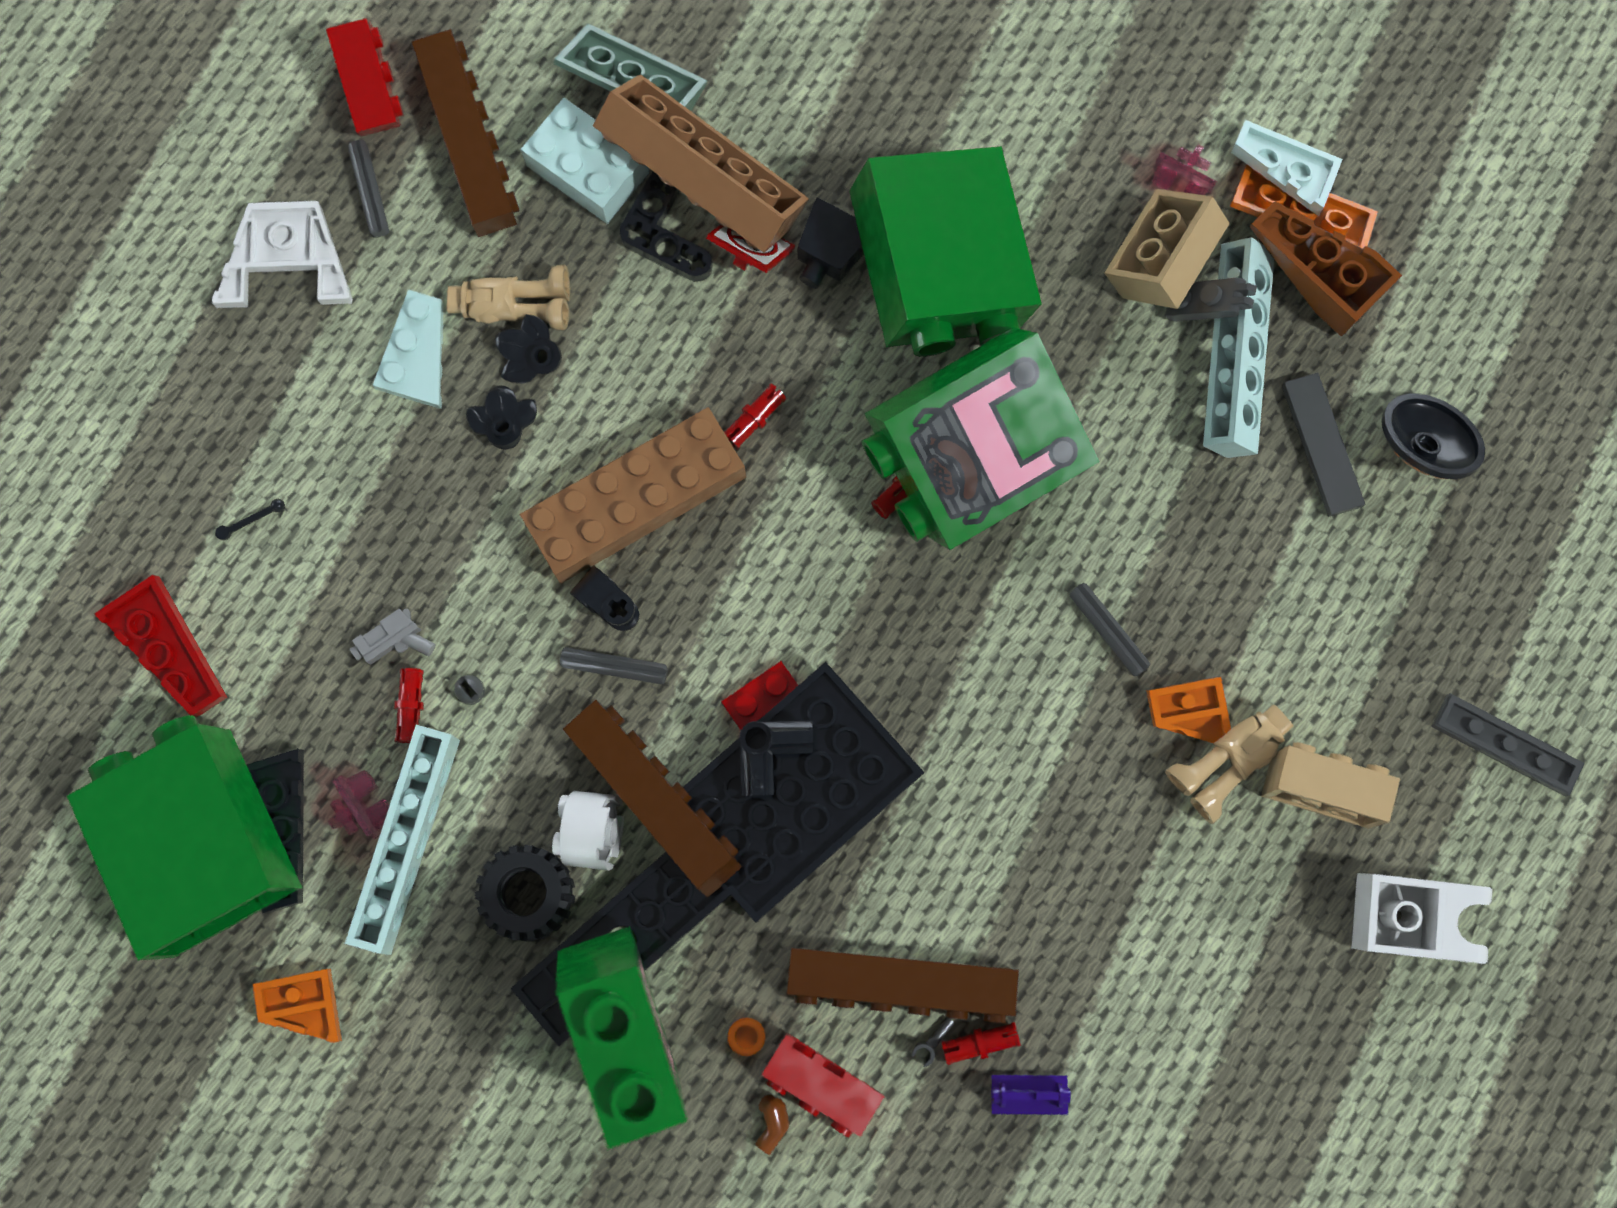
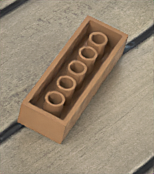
(700, 162)
(634, 495)

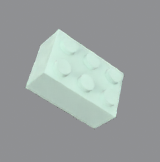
(582, 162)

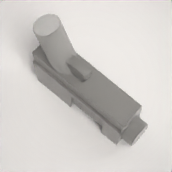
(394, 632)

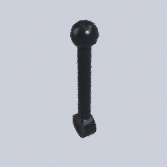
(224, 533)

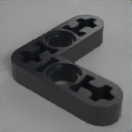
(651, 224)

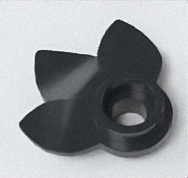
(522, 350)
(502, 412)

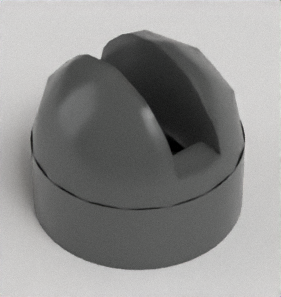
(475, 683)

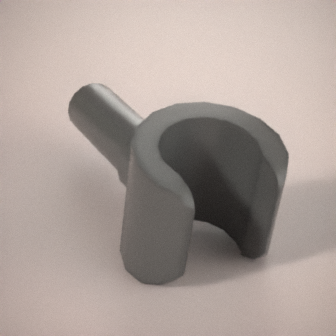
(934, 1041)

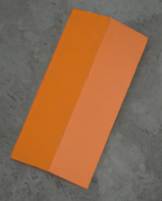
(1341, 215)

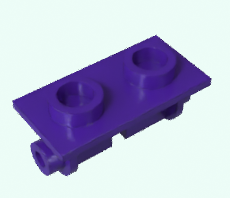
(1030, 1094)

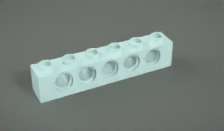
(1239, 355)
(402, 841)

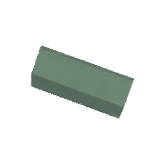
(613, 62)

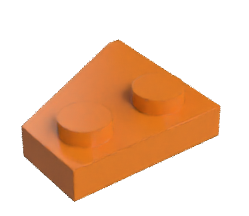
(1191, 709)
(300, 1004)

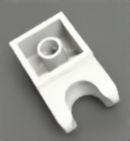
(1427, 920)

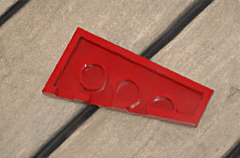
(160, 638)

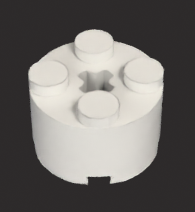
(588, 830)

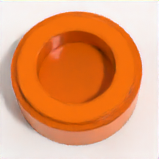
(746, 1036)

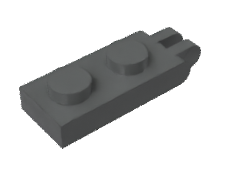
(1214, 300)

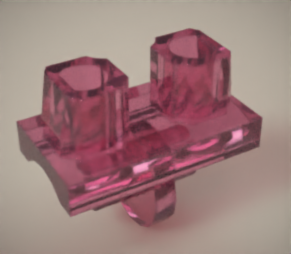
(1170, 168)
(352, 792)

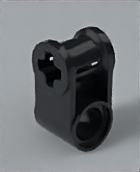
(603, 596)

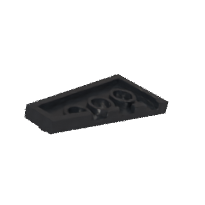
(282, 791)

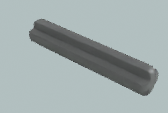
(368, 188)
(1109, 629)
(613, 665)

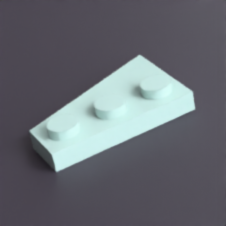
(1289, 164)
(413, 354)

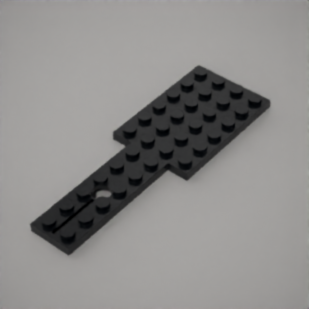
(780, 837)

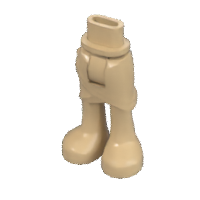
(494, 299)
(1247, 746)

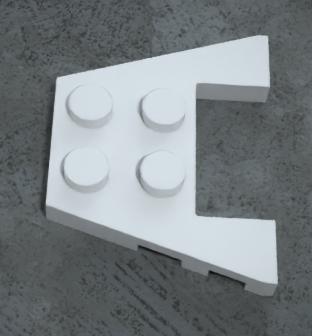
(282, 239)

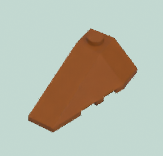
(1327, 270)

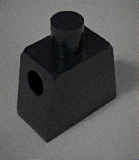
(828, 244)

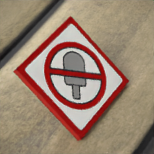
(746, 255)

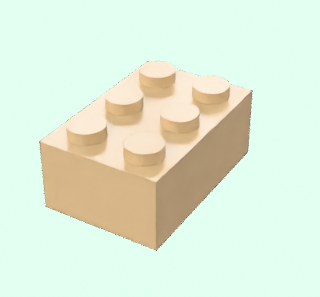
(1167, 248)
(1331, 786)

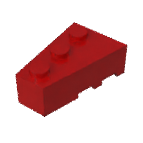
(365, 76)
(822, 1086)

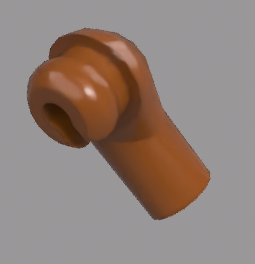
(776, 1123)

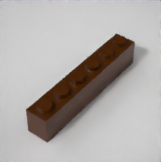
(465, 134)
(652, 798)
(902, 982)

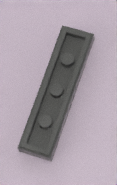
(1323, 444)
(1508, 745)

